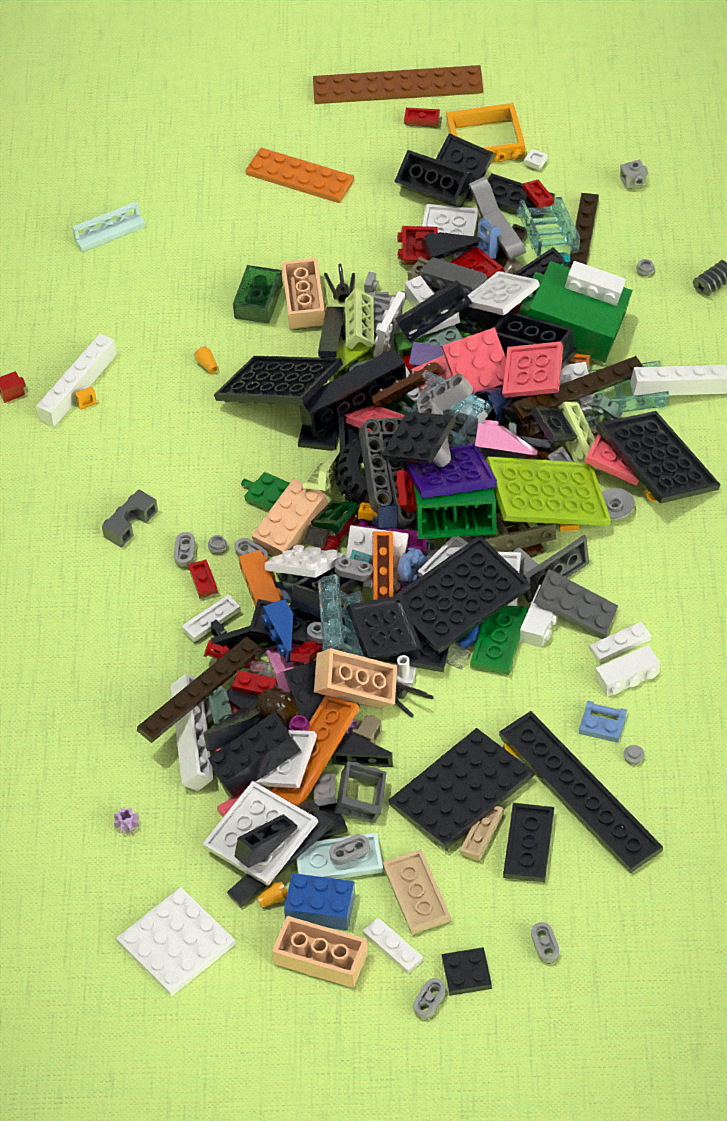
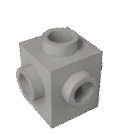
(633, 173)

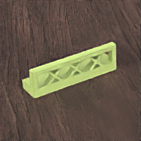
(354, 317)
(579, 447)
(322, 473)

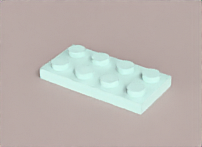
(317, 861)

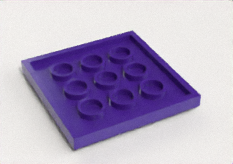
(462, 474)

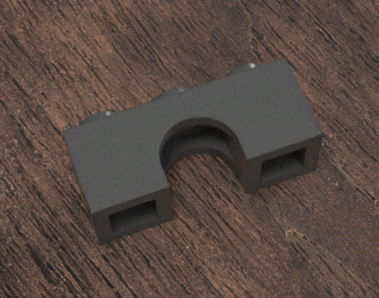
(138, 506)

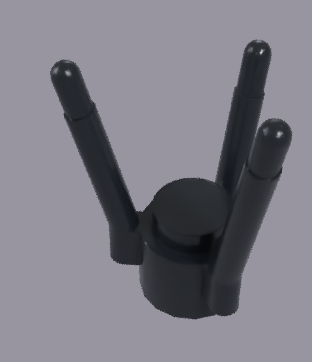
(342, 290)
(401, 691)

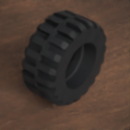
(348, 475)

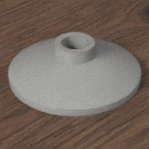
(618, 502)

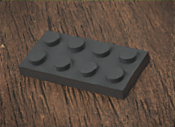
(575, 604)

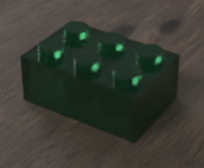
(258, 294)

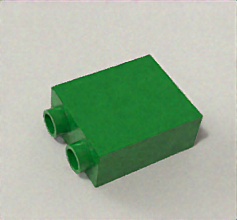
(592, 320)
(456, 514)

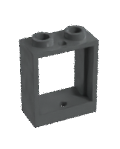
(357, 808)

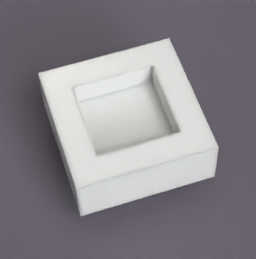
(535, 159)

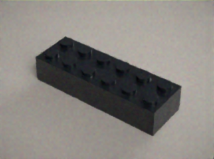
(351, 391)

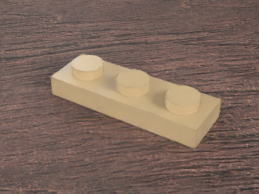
(481, 834)

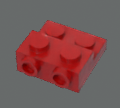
(411, 240)

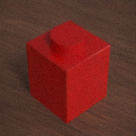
(11, 386)

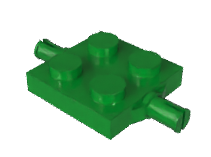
(265, 490)

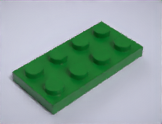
(499, 640)

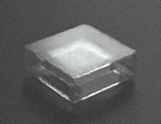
(458, 656)
(259, 666)

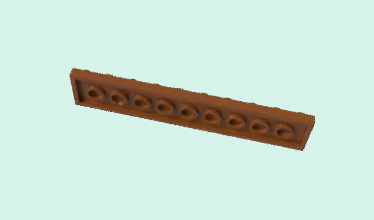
(397, 84)

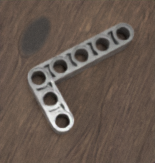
(489, 210)
(441, 398)

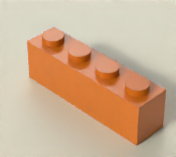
(382, 564)
(258, 580)

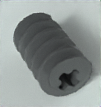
(711, 279)

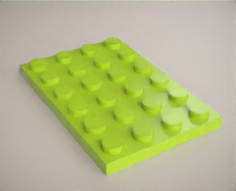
(548, 492)

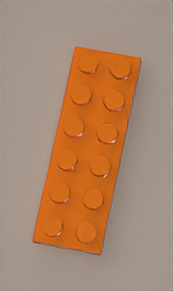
(300, 175)
(330, 725)

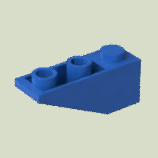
(279, 621)

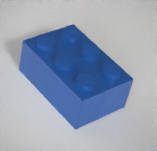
(320, 900)

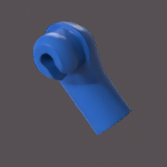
(470, 638)

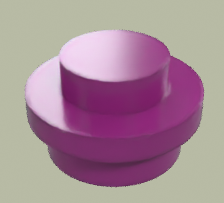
(299, 723)

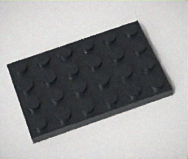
(278, 380)
(658, 457)
(461, 593)
(461, 788)

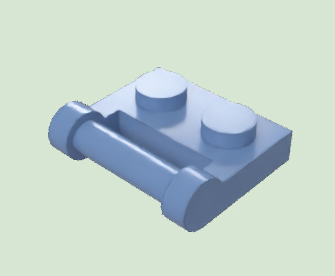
(488, 242)
(602, 727)

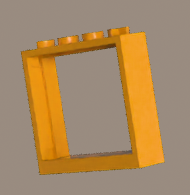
(488, 115)

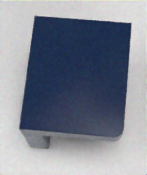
(386, 517)

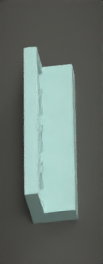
(108, 229)

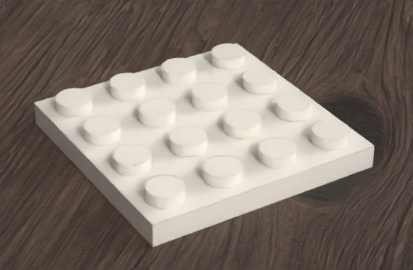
(250, 811)
(176, 941)

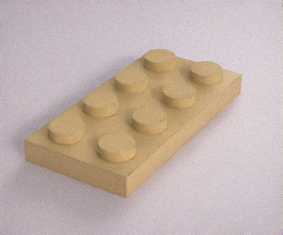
(416, 891)

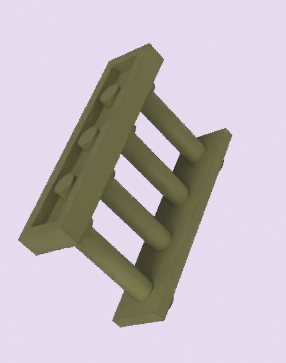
(521, 538)

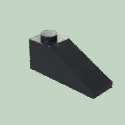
(447, 244)
(231, 728)
(359, 750)
(263, 840)

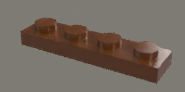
(406, 385)

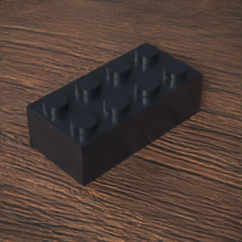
(434, 179)
(523, 330)
(306, 592)
(254, 754)

